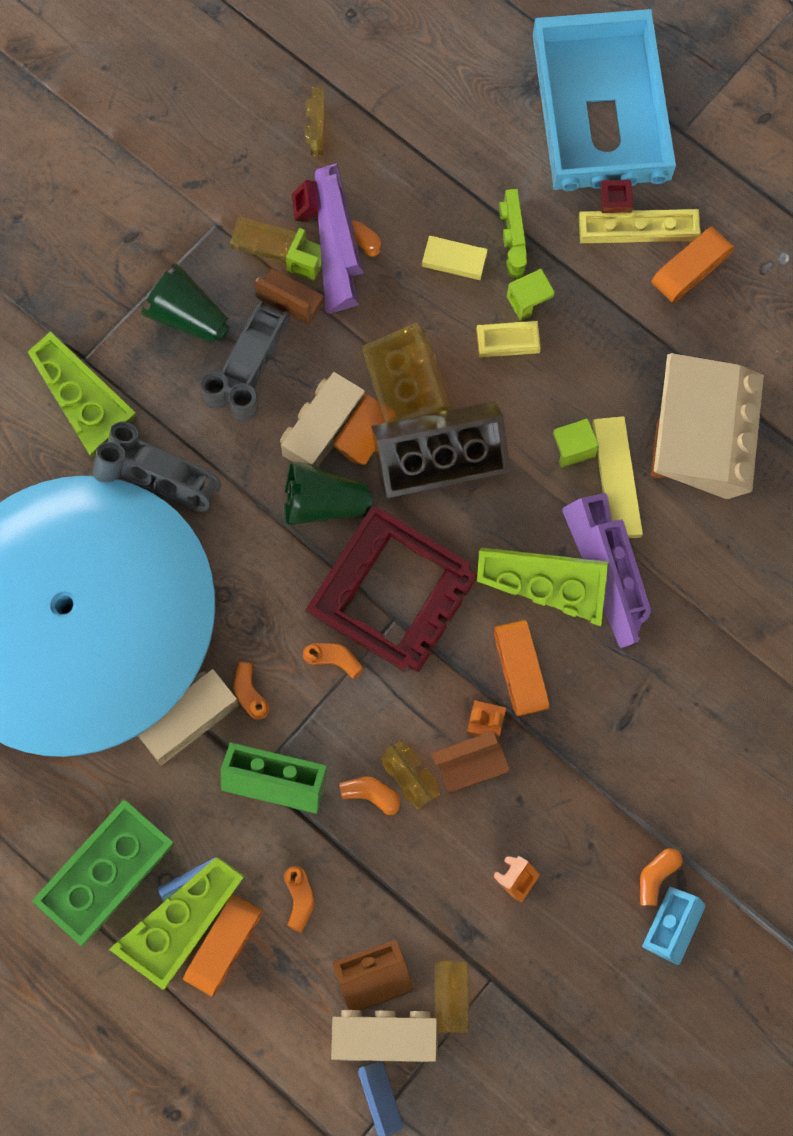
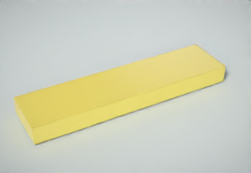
(639, 226)
(617, 473)

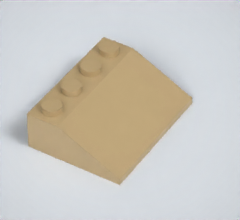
(709, 425)

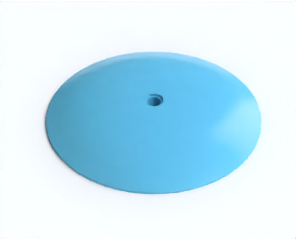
(134, 622)

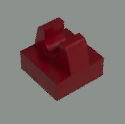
(616, 196)
(306, 201)

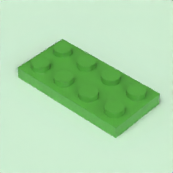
(103, 873)

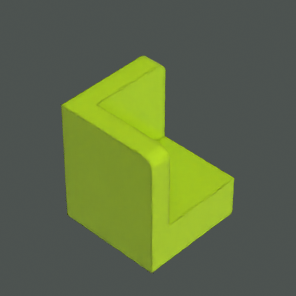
(304, 257)
(528, 292)
(575, 443)

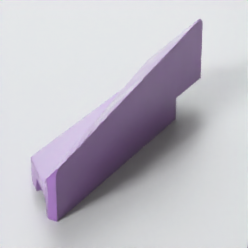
(337, 242)
(608, 541)

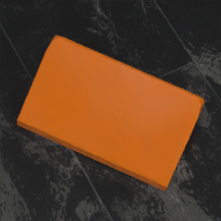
(356, 437)

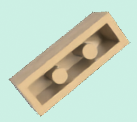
(321, 421)
(195, 713)
(384, 1037)

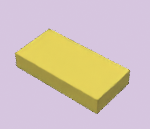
(454, 257)
(508, 339)

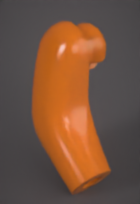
(366, 239)
(333, 655)
(245, 693)
(371, 790)
(655, 873)
(302, 896)

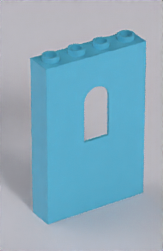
(600, 61)

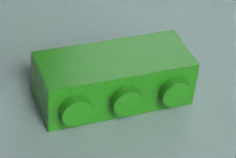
(273, 778)

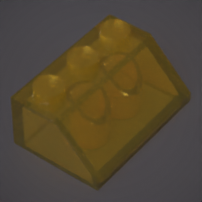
(406, 374)

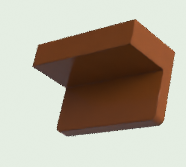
(289, 296)
(471, 761)
(373, 976)

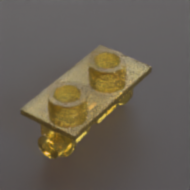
(399, 763)
(451, 996)

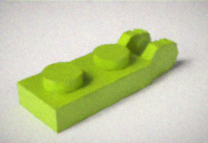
(514, 234)

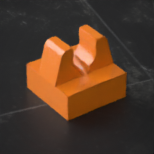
(485, 718)
(519, 877)

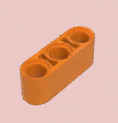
(692, 264)
(521, 668)
(223, 945)

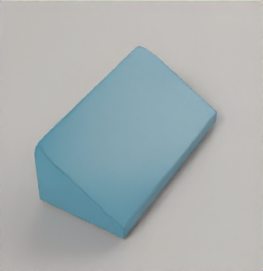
(674, 925)

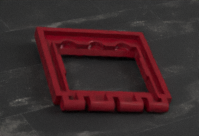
(355, 565)

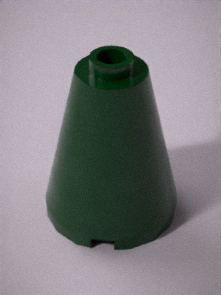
(186, 307)
(322, 496)

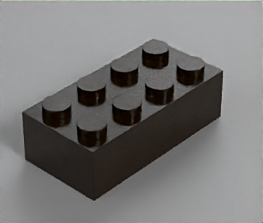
(441, 449)

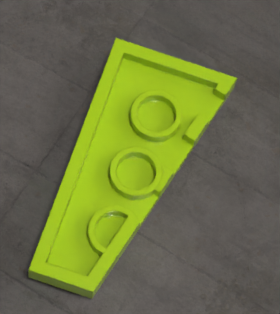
(79, 392)
(557, 581)
(173, 930)

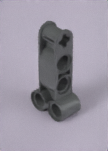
(246, 363)
(153, 469)

